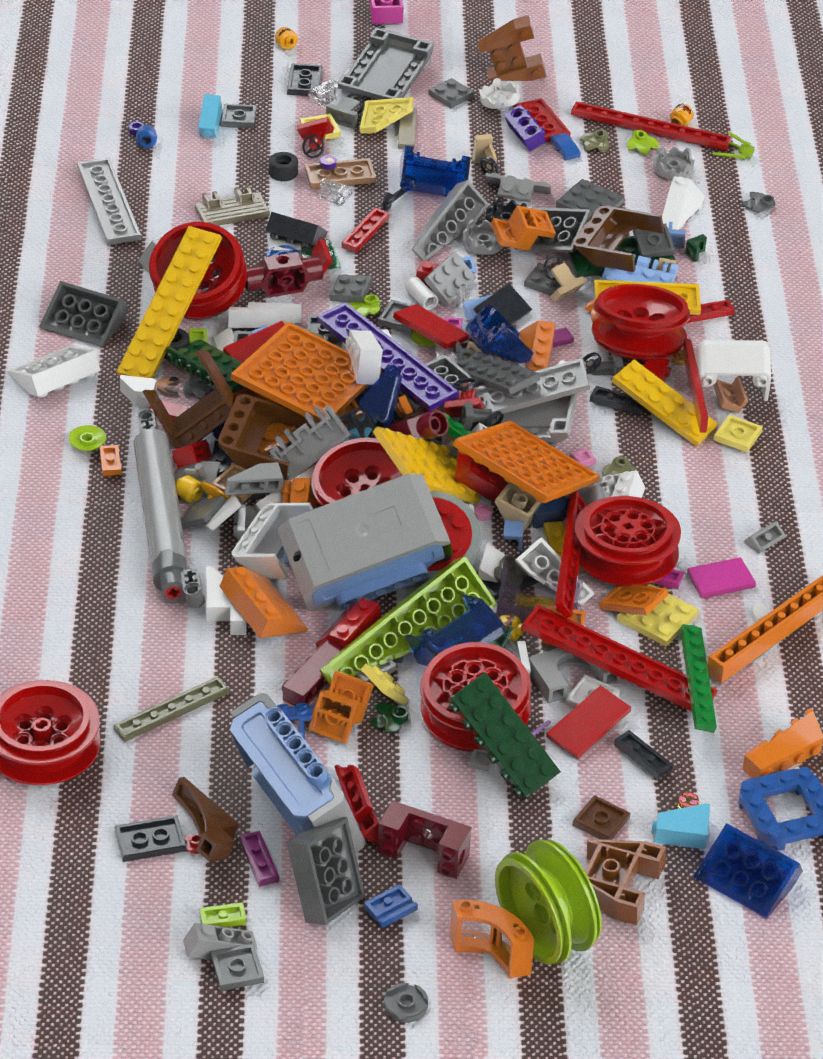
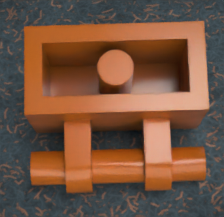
(299, 493)

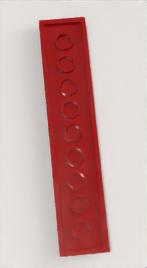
(610, 655)

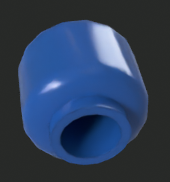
(146, 136)

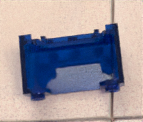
(431, 174)
(497, 336)
(382, 396)

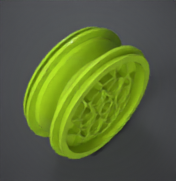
(551, 898)

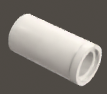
(421, 293)

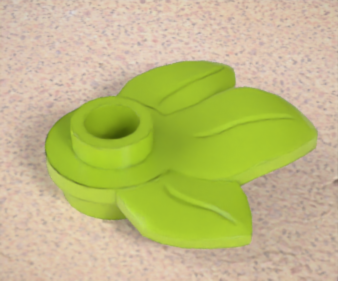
(642, 142)
(369, 306)

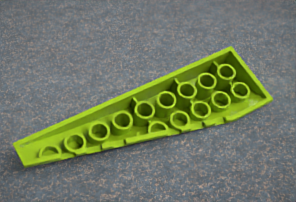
(429, 606)

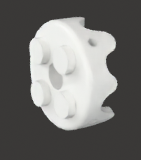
(500, 97)

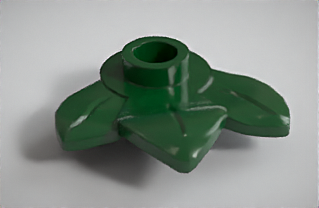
(390, 717)

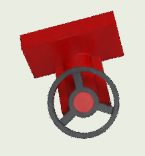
(316, 133)
(467, 393)

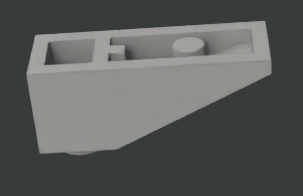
(257, 479)

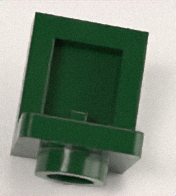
(695, 246)

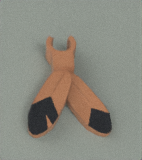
(164, 385)

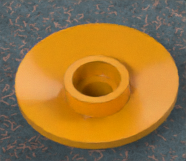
(213, 491)

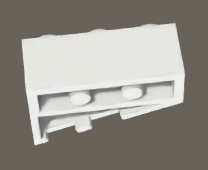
(365, 356)

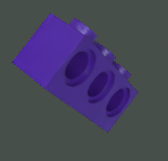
(525, 127)

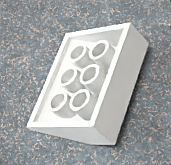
(56, 370)

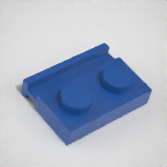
(390, 906)

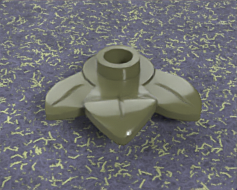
(596, 139)
(616, 468)

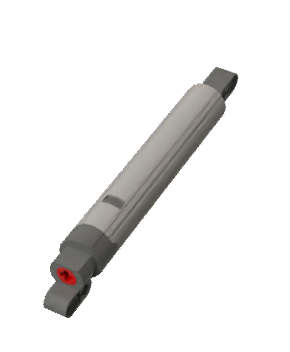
(163, 516)

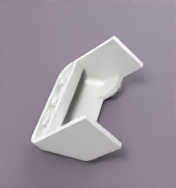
(735, 359)
(262, 541)

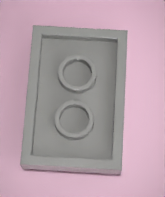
(448, 277)

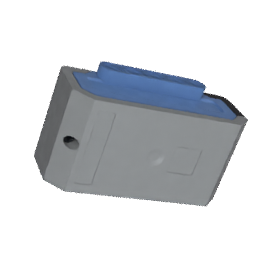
(366, 543)

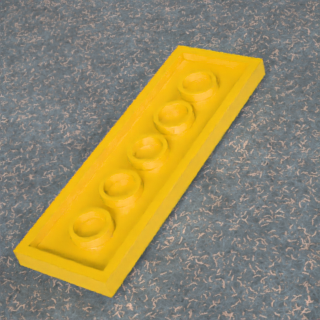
(688, 292)
(662, 401)

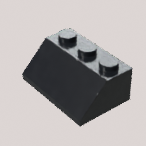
(294, 230)

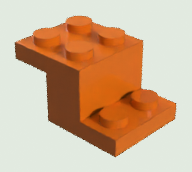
(523, 228)
(341, 707)

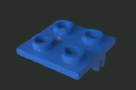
(301, 711)

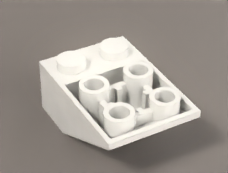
(622, 484)

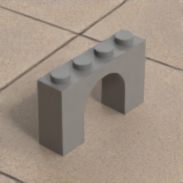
(550, 681)

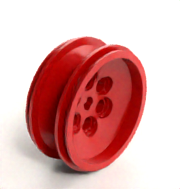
(227, 264)
(640, 321)
(351, 469)
(457, 668)

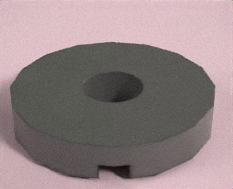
(402, 1012)

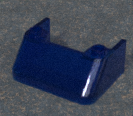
(475, 625)

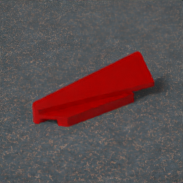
(358, 800)

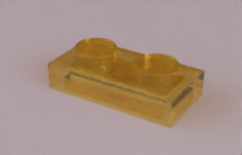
(531, 601)

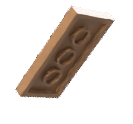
(346, 172)

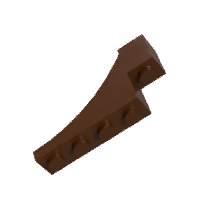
(213, 825)

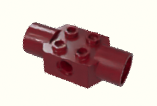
(284, 274)
(424, 425)

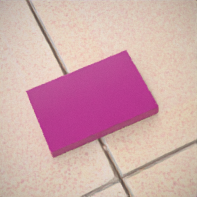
(721, 577)

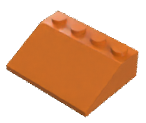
(260, 603)

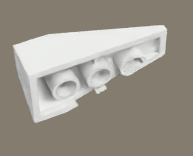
(682, 202)
(543, 565)

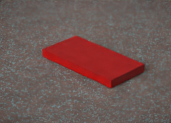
(545, 117)
(431, 326)
(247, 346)
(588, 722)

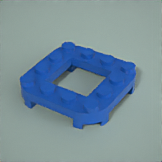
(768, 829)

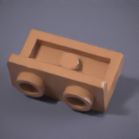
(731, 396)

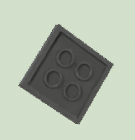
(589, 196)

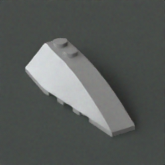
(450, 219)

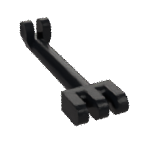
(390, 198)

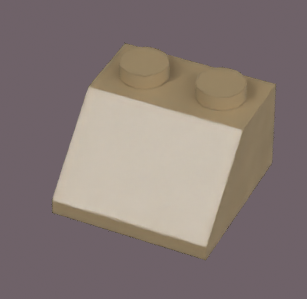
(517, 505)

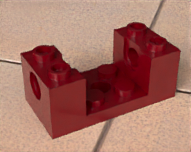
(409, 824)

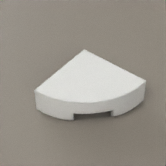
(760, 611)

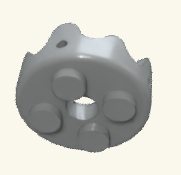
(673, 162)
(476, 234)

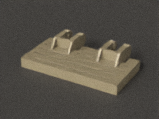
(228, 210)

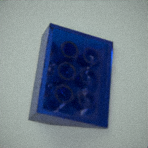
(748, 871)

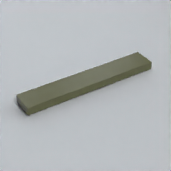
(171, 709)

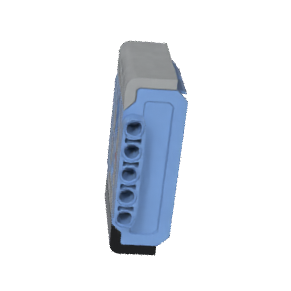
(289, 768)

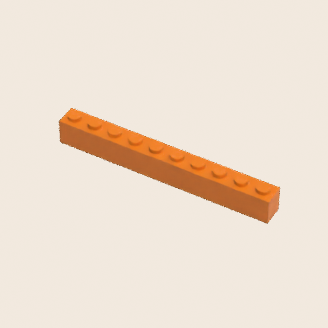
(766, 632)

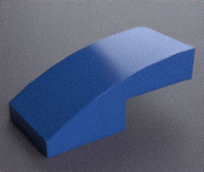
(566, 146)

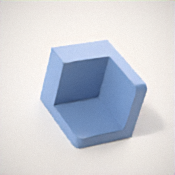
(677, 236)
(514, 531)

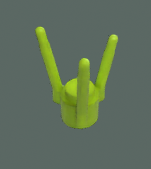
(745, 149)

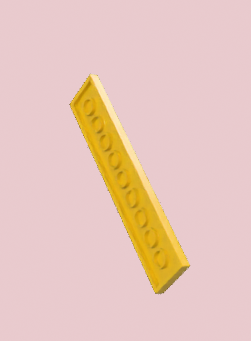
(169, 303)

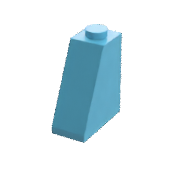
(210, 116)
(683, 826)

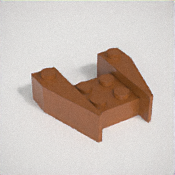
(508, 54)
(613, 869)

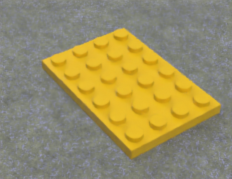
(425, 458)

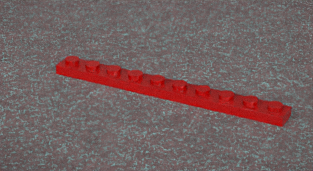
(650, 125)
(570, 559)

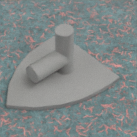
(202, 471)

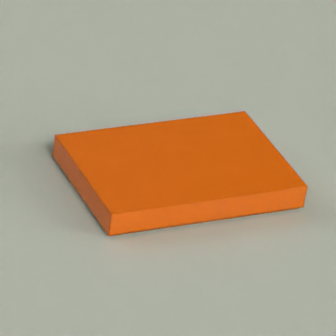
(633, 599)

